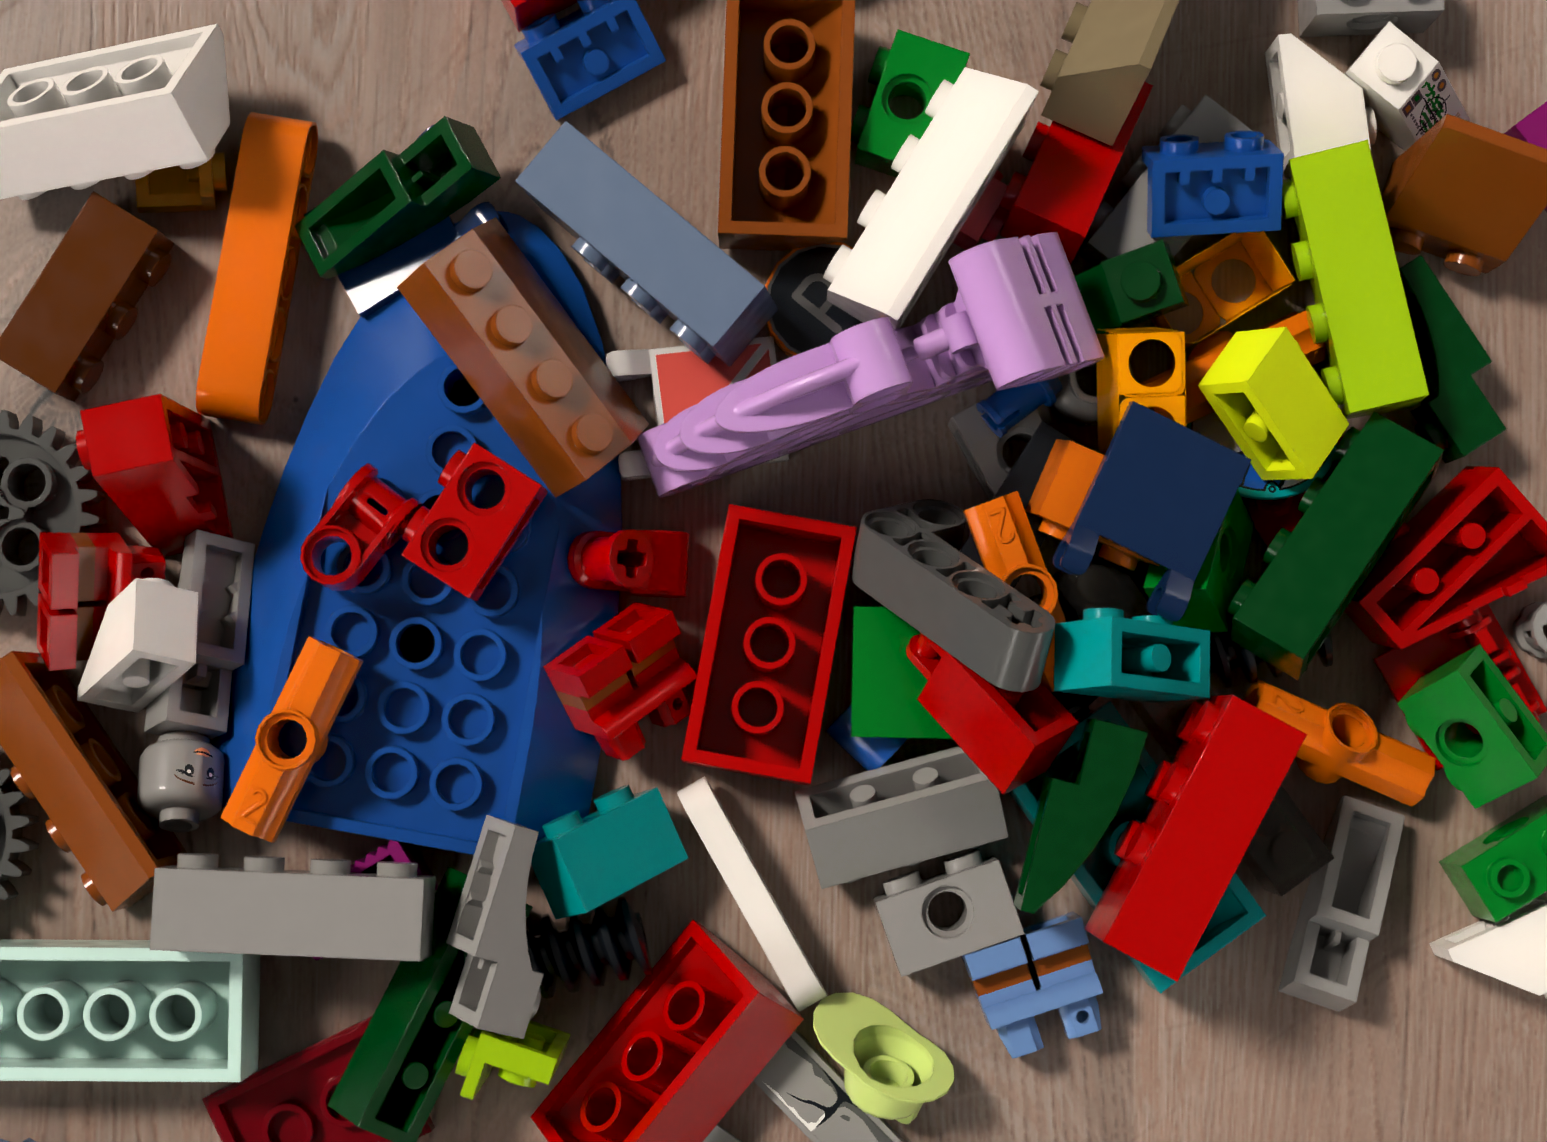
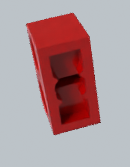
(489, 531)

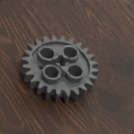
(60, 507)

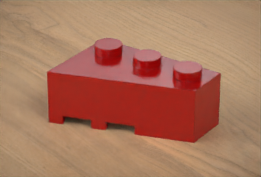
(156, 468)
(1461, 554)

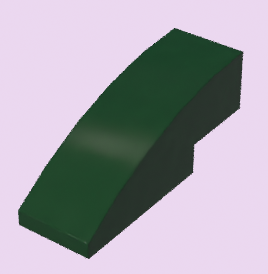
(397, 198)
(1078, 813)

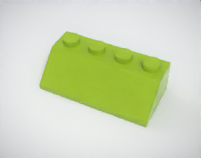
(1353, 281)

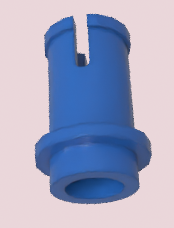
(1012, 405)

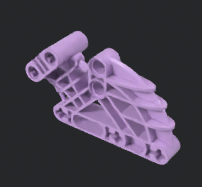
(1010, 324)

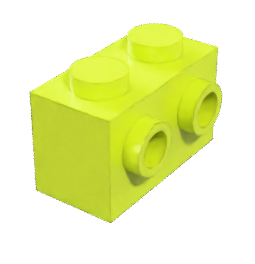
(1274, 404)

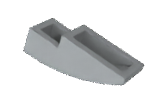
(1343, 906)

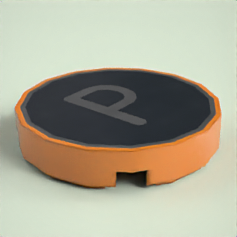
(800, 294)

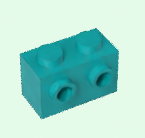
(1131, 658)
(605, 852)

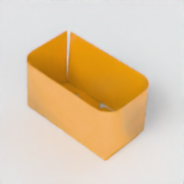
(1249, 247)
(1116, 380)

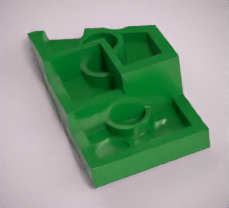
(885, 679)

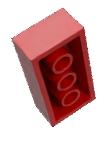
(769, 645)
(1193, 831)

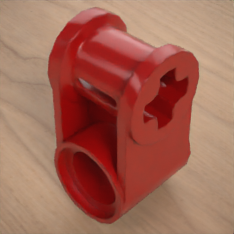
(360, 526)
(632, 561)

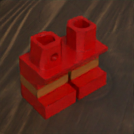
(76, 585)
(622, 677)

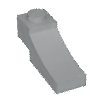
(222, 576)
(497, 981)

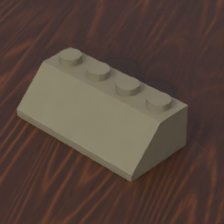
(1106, 63)

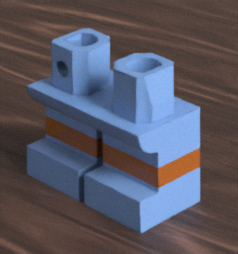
(1062, 976)

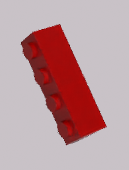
(673, 1050)

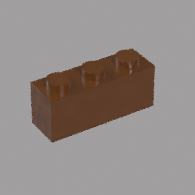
(85, 298)

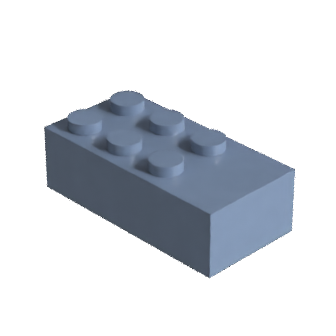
(639, 237)

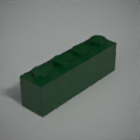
(1334, 544)
(410, 1036)

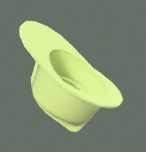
(883, 1059)

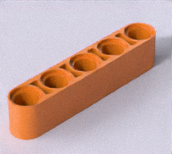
(257, 269)

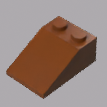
(1465, 195)

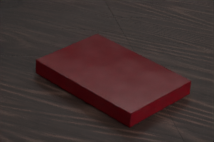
(292, 1097)

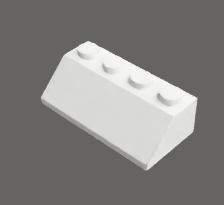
(113, 112)
(931, 196)

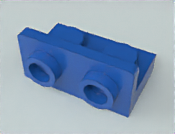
(588, 52)
(1213, 185)

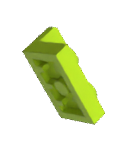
(518, 1059)

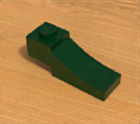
(1132, 287)
(1456, 410)

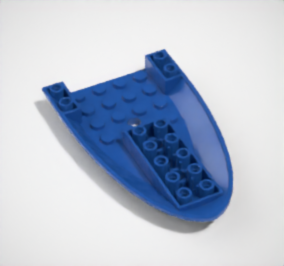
(478, 721)

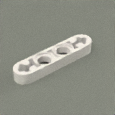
(751, 894)

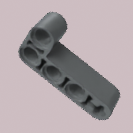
(914, 568)

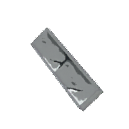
(816, 1098)

